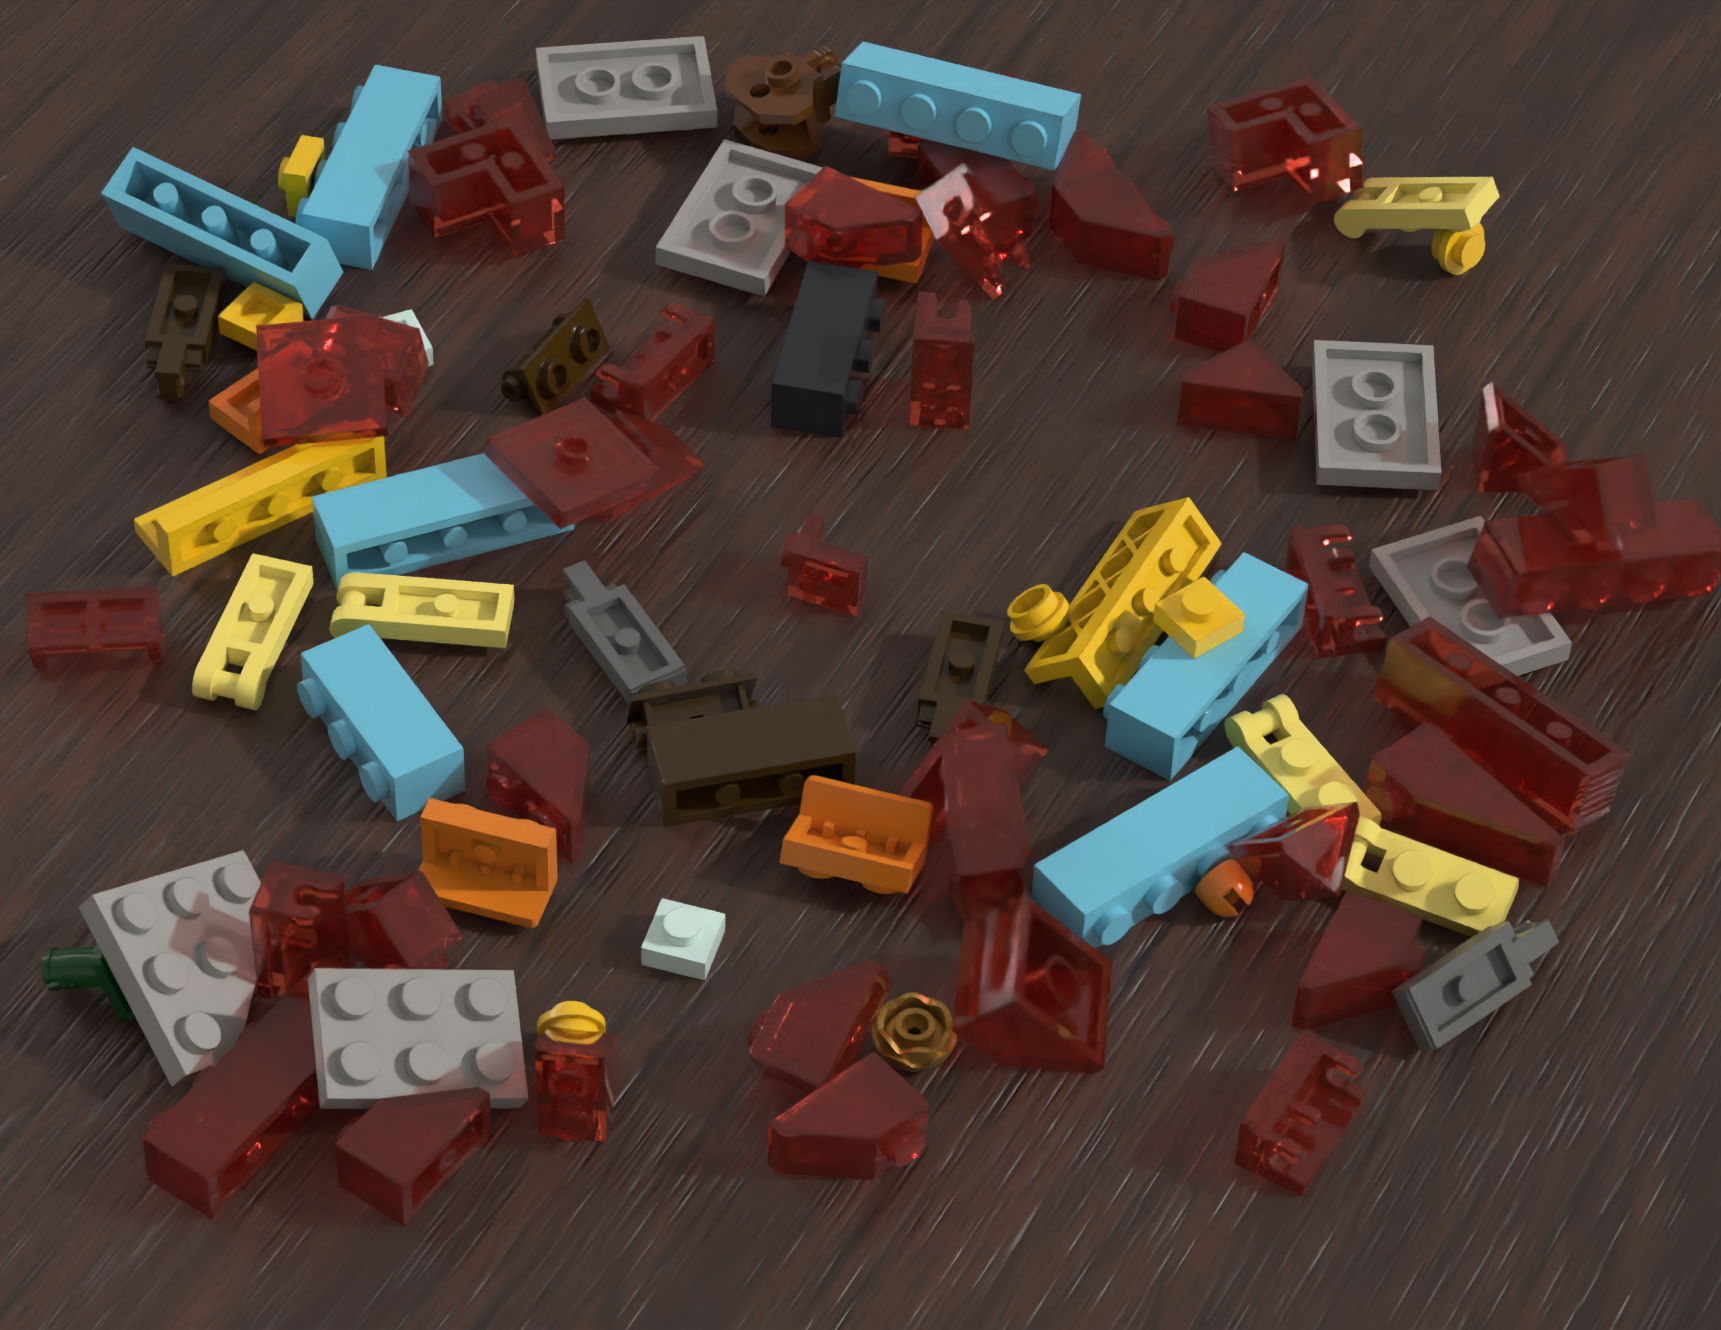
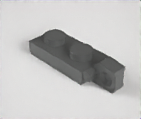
(618, 633)
(1472, 981)

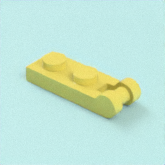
(1417, 204)
(424, 609)
(253, 630)
(1297, 759)
(1428, 881)

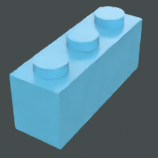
(381, 722)

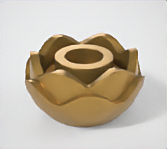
(910, 1015)

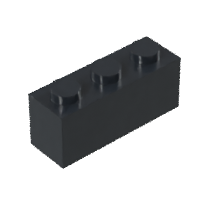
(827, 349)

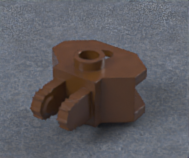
(786, 96)

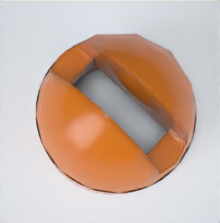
(1224, 887)

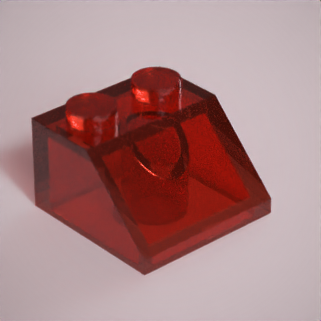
(1032, 991)

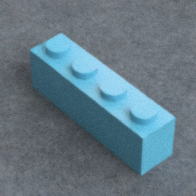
(957, 105)
(368, 169)
(221, 230)
(425, 519)
(1182, 699)
(1156, 849)

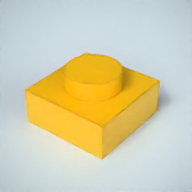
(298, 172)
(257, 307)
(1199, 617)

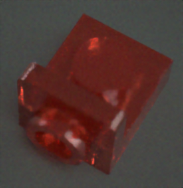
(823, 571)

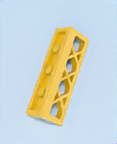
(256, 500)
(1113, 612)

